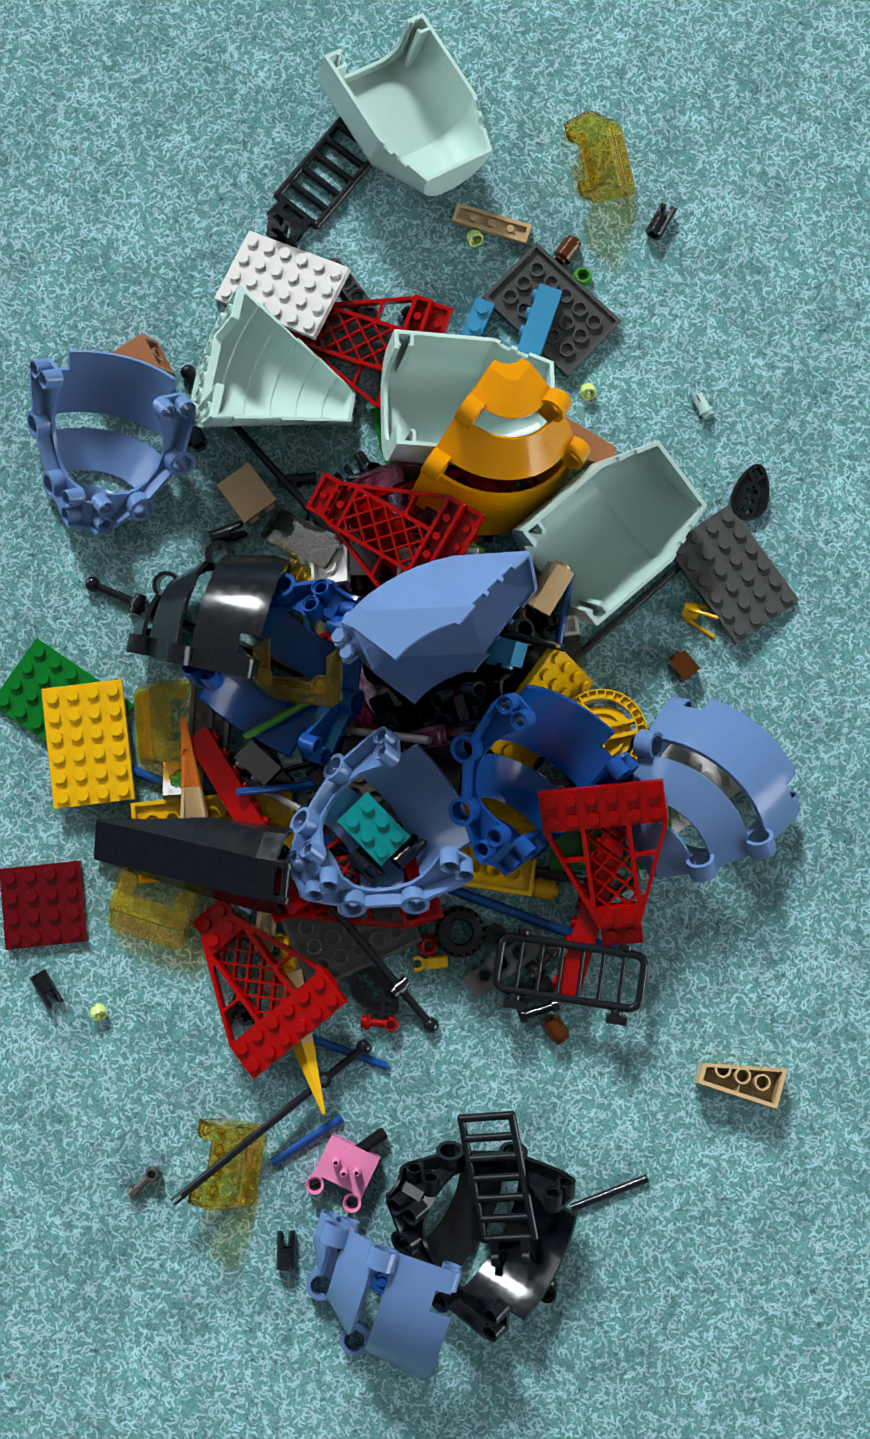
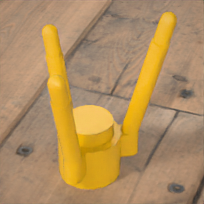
(691, 611)

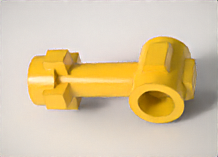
(290, 965)

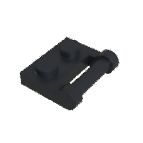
(278, 226)
(544, 985)

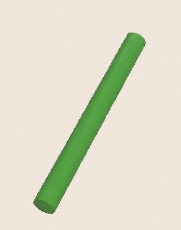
(274, 720)

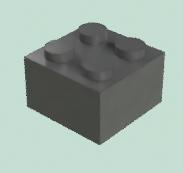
(257, 761)

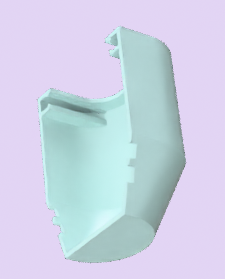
(411, 111)
(429, 379)
(613, 527)

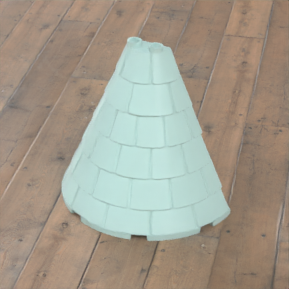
(265, 375)

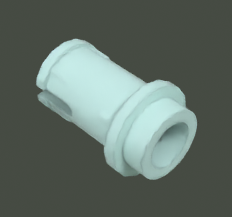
(703, 406)

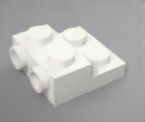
(337, 570)

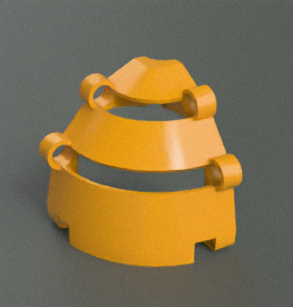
(540, 457)

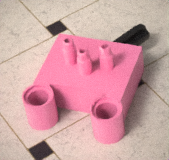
(348, 1166)

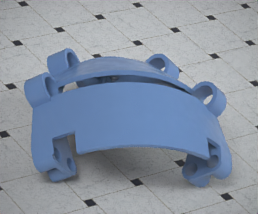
(118, 388)
(745, 755)
(421, 801)
(404, 1326)

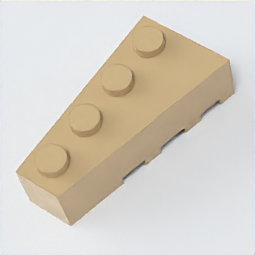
(748, 1083)

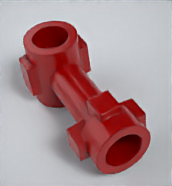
(390, 1024)

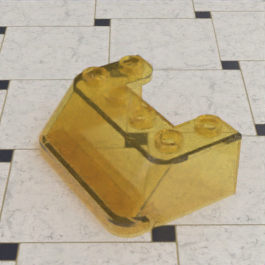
(602, 155)
(154, 721)
(148, 918)
(238, 1180)

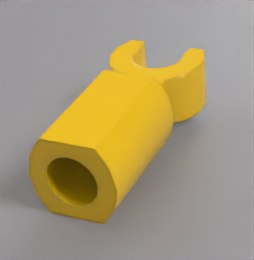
(432, 962)

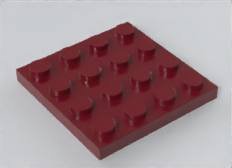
(43, 905)

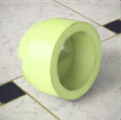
(476, 242)
(590, 395)
(98, 1012)

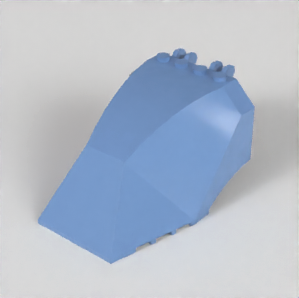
(436, 619)

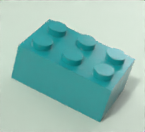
(373, 829)

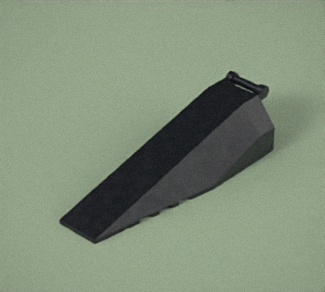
(202, 855)

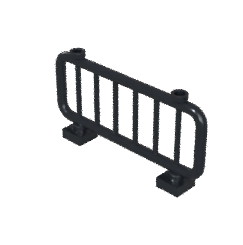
(514, 998)

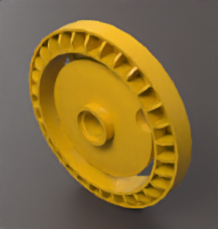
(616, 720)

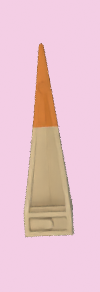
(191, 791)

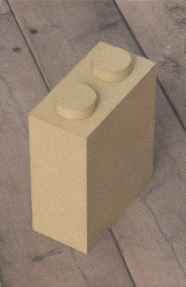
(247, 494)
(551, 586)

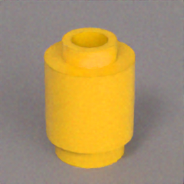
(545, 888)

